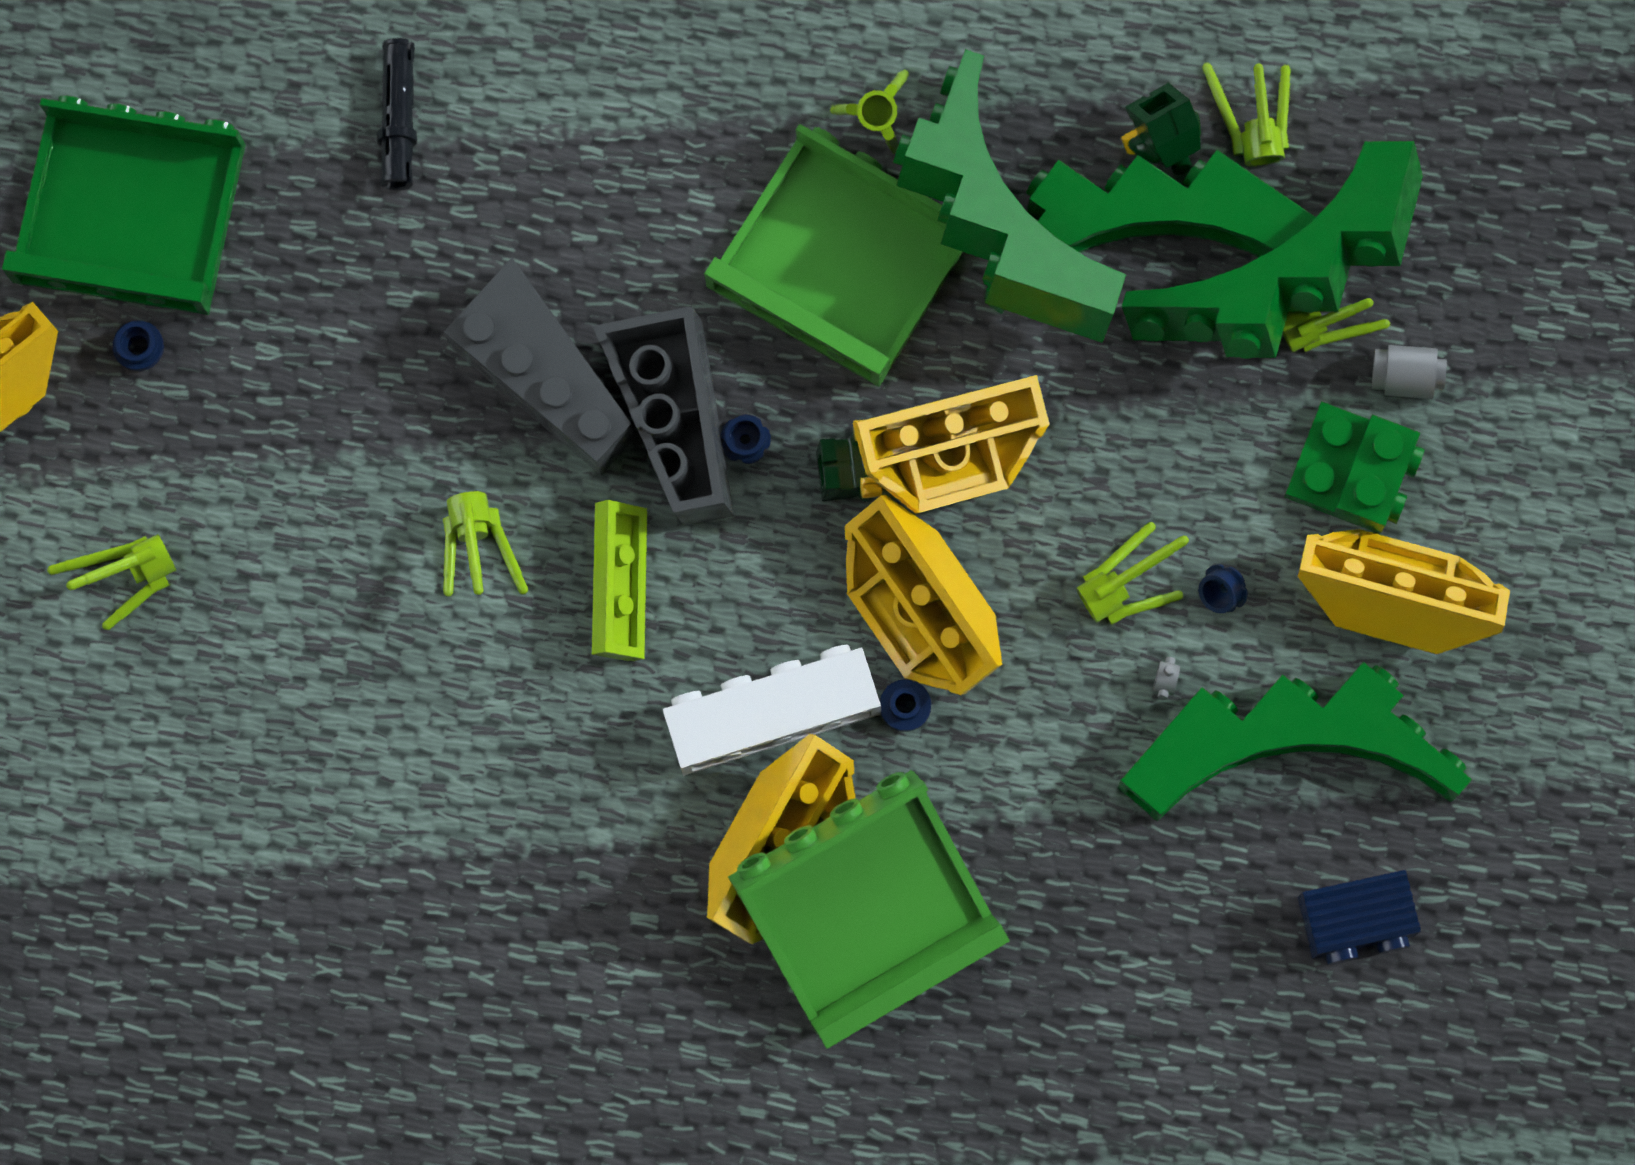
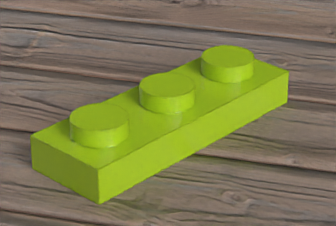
(619, 581)

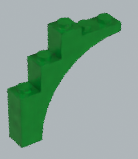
(1219, 205)
(1027, 264)
(1305, 274)
(1287, 720)

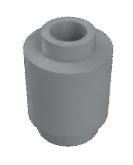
(1408, 371)

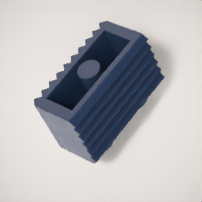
(1359, 916)

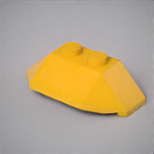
(25, 361)
(954, 444)
(1401, 591)
(919, 599)
(787, 795)

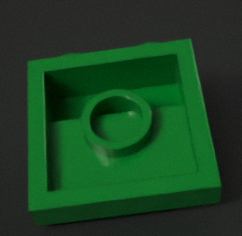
(1355, 467)

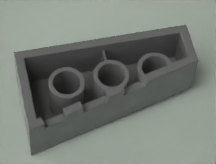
(534, 362)
(673, 407)

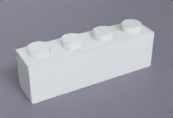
(771, 710)

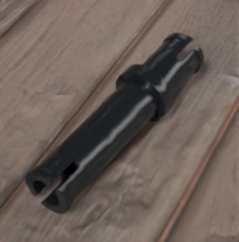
(397, 130)

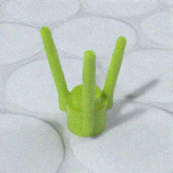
(877, 110)
(1262, 140)
(1308, 329)
(470, 521)
(145, 559)
(1105, 593)

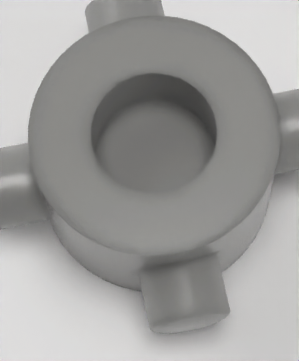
(1166, 678)

